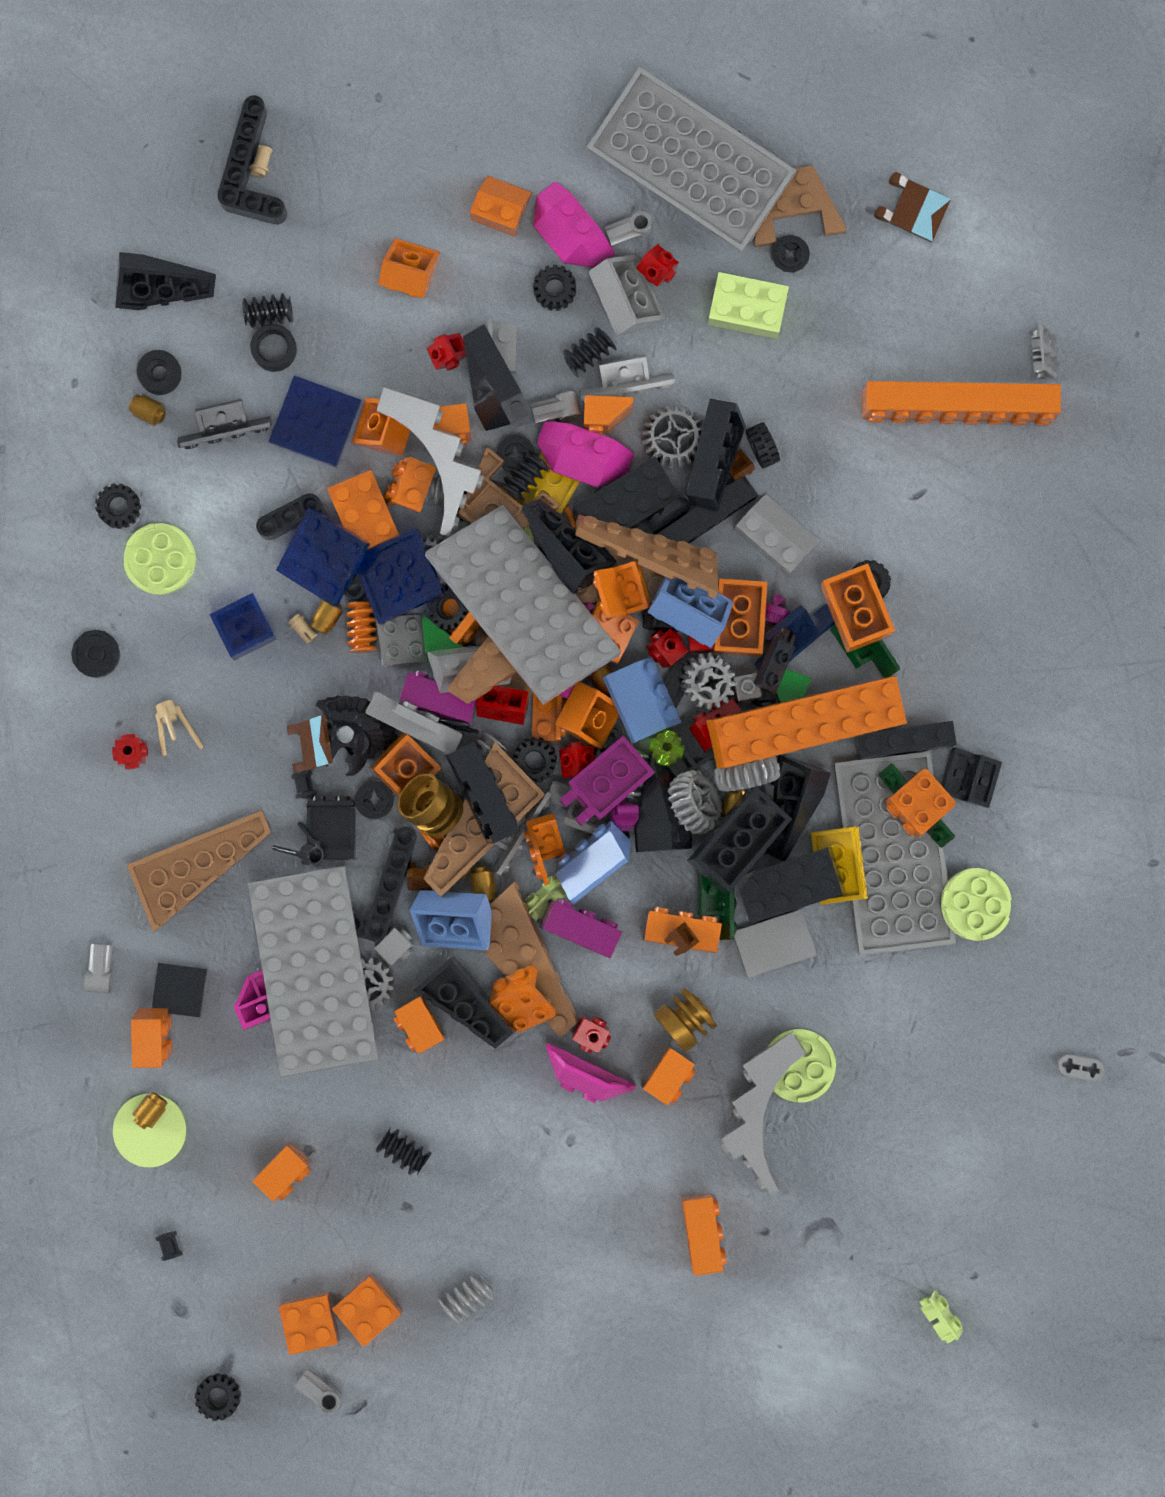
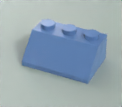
(691, 610)
(642, 700)
(592, 861)
(452, 920)

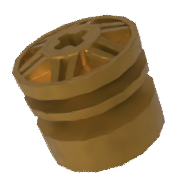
(430, 805)
(685, 1019)

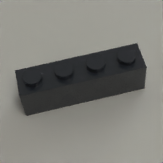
(905, 740)

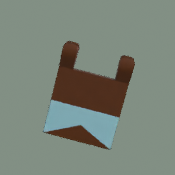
(917, 209)
(314, 743)

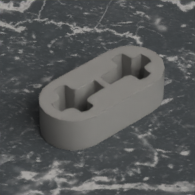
(1080, 1061)

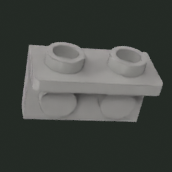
(506, 341)

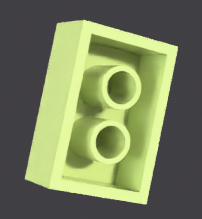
(748, 305)

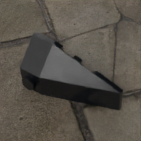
(154, 281)
(494, 389)
(569, 555)
(798, 795)
(657, 826)

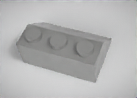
(626, 295)
(776, 535)
(449, 662)

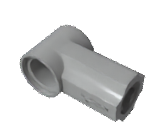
(626, 230)
(562, 407)
(98, 976)
(317, 1389)

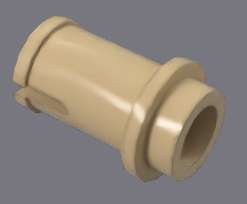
(261, 161)
(302, 628)

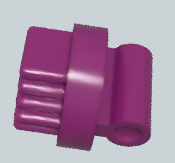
(775, 612)
(625, 815)

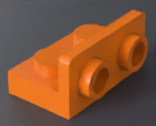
(545, 718)

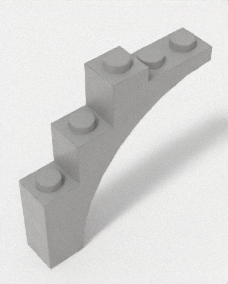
(456, 476)
(748, 1138)

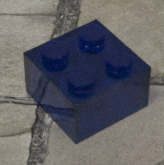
(243, 626)

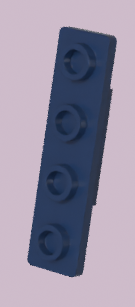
(804, 626)

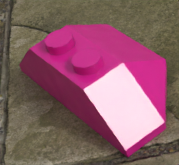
(569, 228)
(583, 454)
(252, 1002)
(585, 1076)

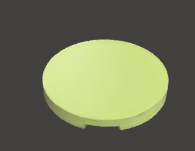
(159, 559)
(976, 904)
(811, 1073)
(151, 1145)

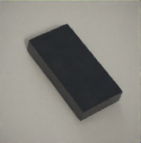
(674, 681)

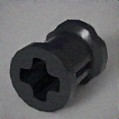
(304, 784)
(169, 1245)

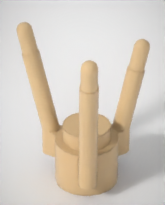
(167, 714)

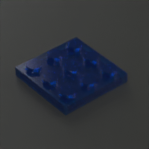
(315, 421)
(322, 557)
(399, 576)

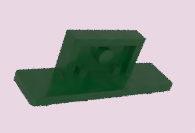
(876, 652)
(894, 781)
(715, 903)

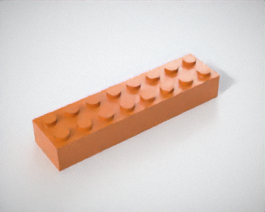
(961, 402)
(806, 722)

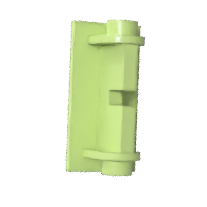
(538, 902)
(935, 1307)

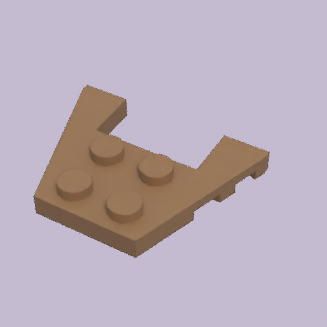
(802, 197)
(491, 496)

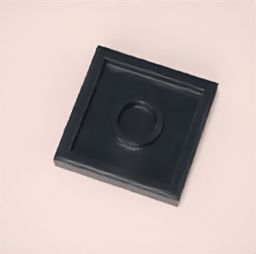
(179, 989)

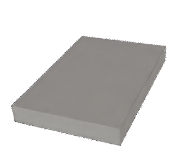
(774, 943)

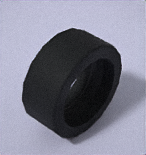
(267, 330)

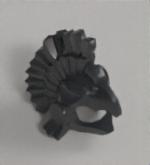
(354, 730)

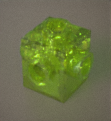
(666, 757)

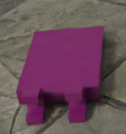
(607, 780)

